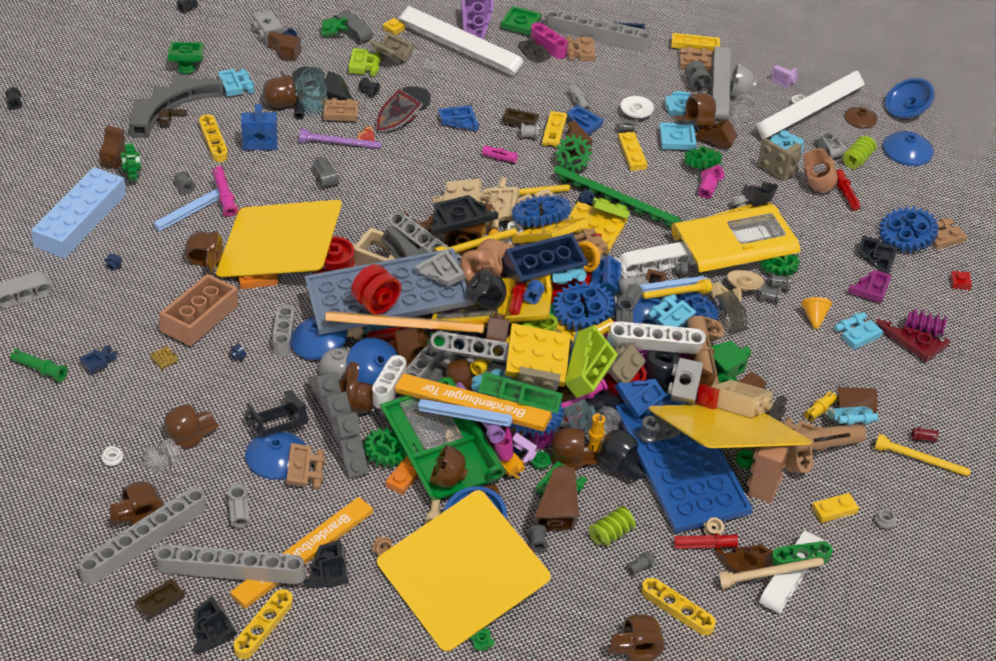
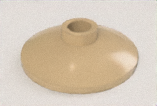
(745, 280)

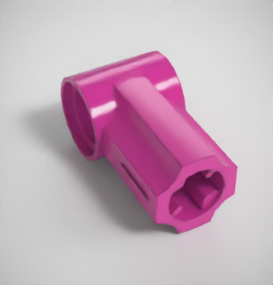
(709, 181)

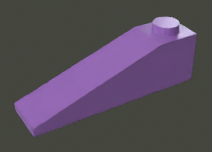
(476, 16)

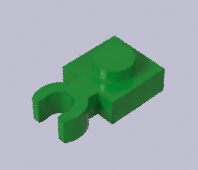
(332, 26)

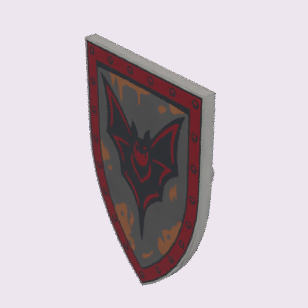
(396, 111)

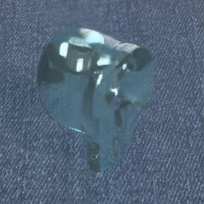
(315, 95)

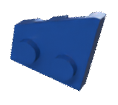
(459, 117)
(588, 121)
(640, 395)

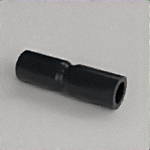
(299, 110)

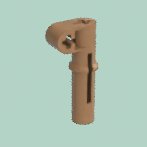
(713, 330)
(801, 455)

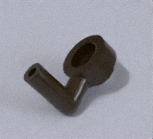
(166, 115)

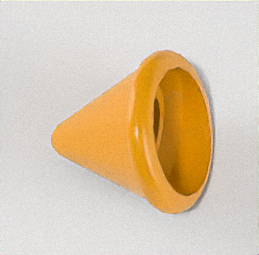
(592, 254)
(816, 309)

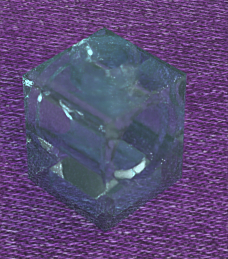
(575, 410)

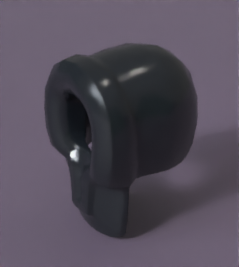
(486, 289)
(661, 370)
(616, 448)

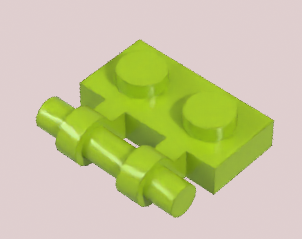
(362, 60)
(605, 205)

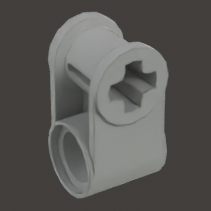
(831, 144)

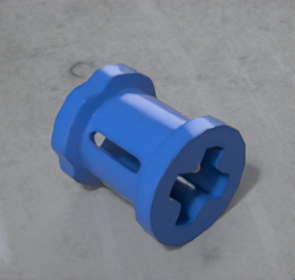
(534, 291)

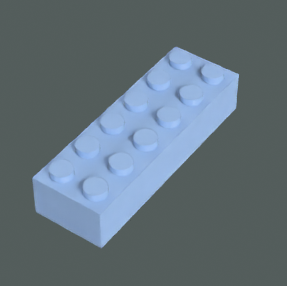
(78, 212)

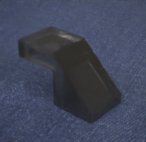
(734, 311)

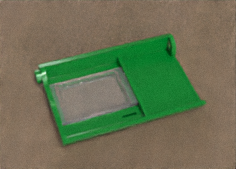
(429, 436)

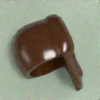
(280, 92)
(699, 110)
(204, 249)
(358, 393)
(187, 427)
(570, 449)
(137, 502)
(640, 639)

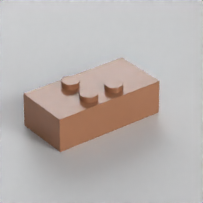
(198, 309)

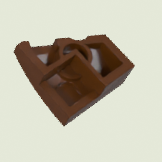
(857, 397)
(745, 558)

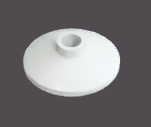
(637, 107)

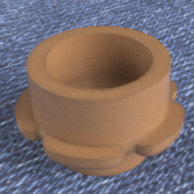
(376, 547)

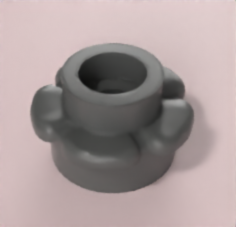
(682, 268)

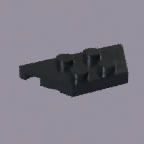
(460, 213)

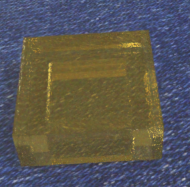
(164, 358)

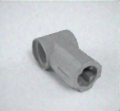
(623, 283)
(238, 506)

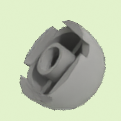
(742, 81)
(334, 361)

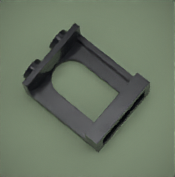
(293, 406)

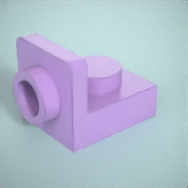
(784, 76)
(522, 443)

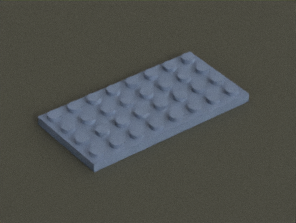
(418, 295)

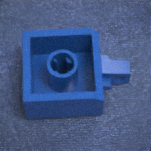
(259, 130)

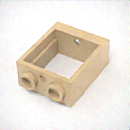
(365, 257)
(743, 398)

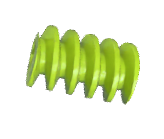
(859, 152)
(612, 526)

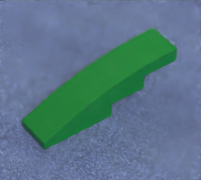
(520, 392)

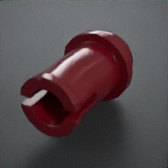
(924, 434)

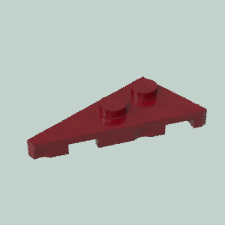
(915, 341)

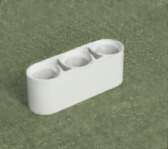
(384, 387)

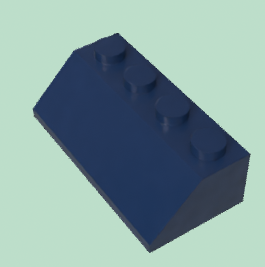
(543, 258)

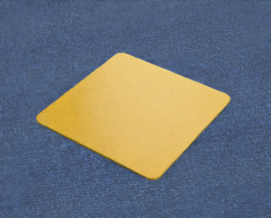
(279, 238)
(728, 429)
(463, 570)

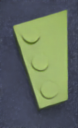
(589, 361)

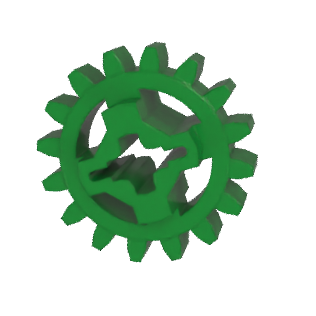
(563, 148)
(702, 158)
(130, 161)
(781, 265)
(384, 449)

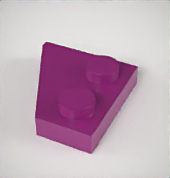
(872, 286)

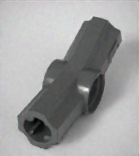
(627, 303)

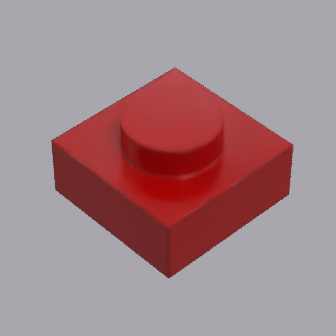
(960, 280)
(707, 396)

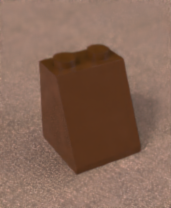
(468, 233)
(559, 502)

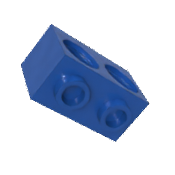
(608, 274)

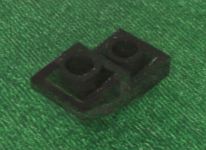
(533, 51)
(778, 408)

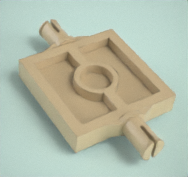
(462, 188)
(502, 200)

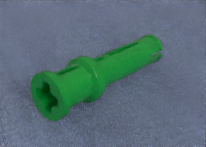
(46, 367)

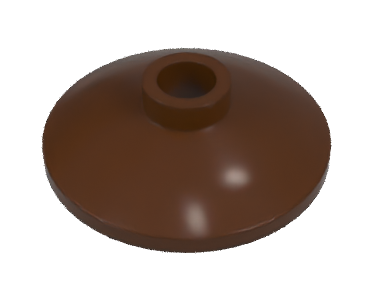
(860, 117)

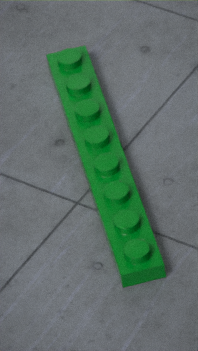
(610, 194)

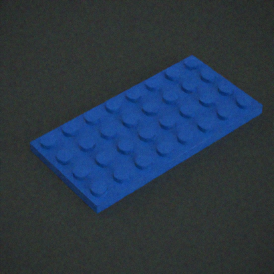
(686, 476)

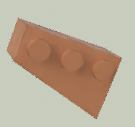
(767, 472)

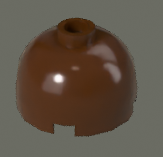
(459, 372)
(449, 468)

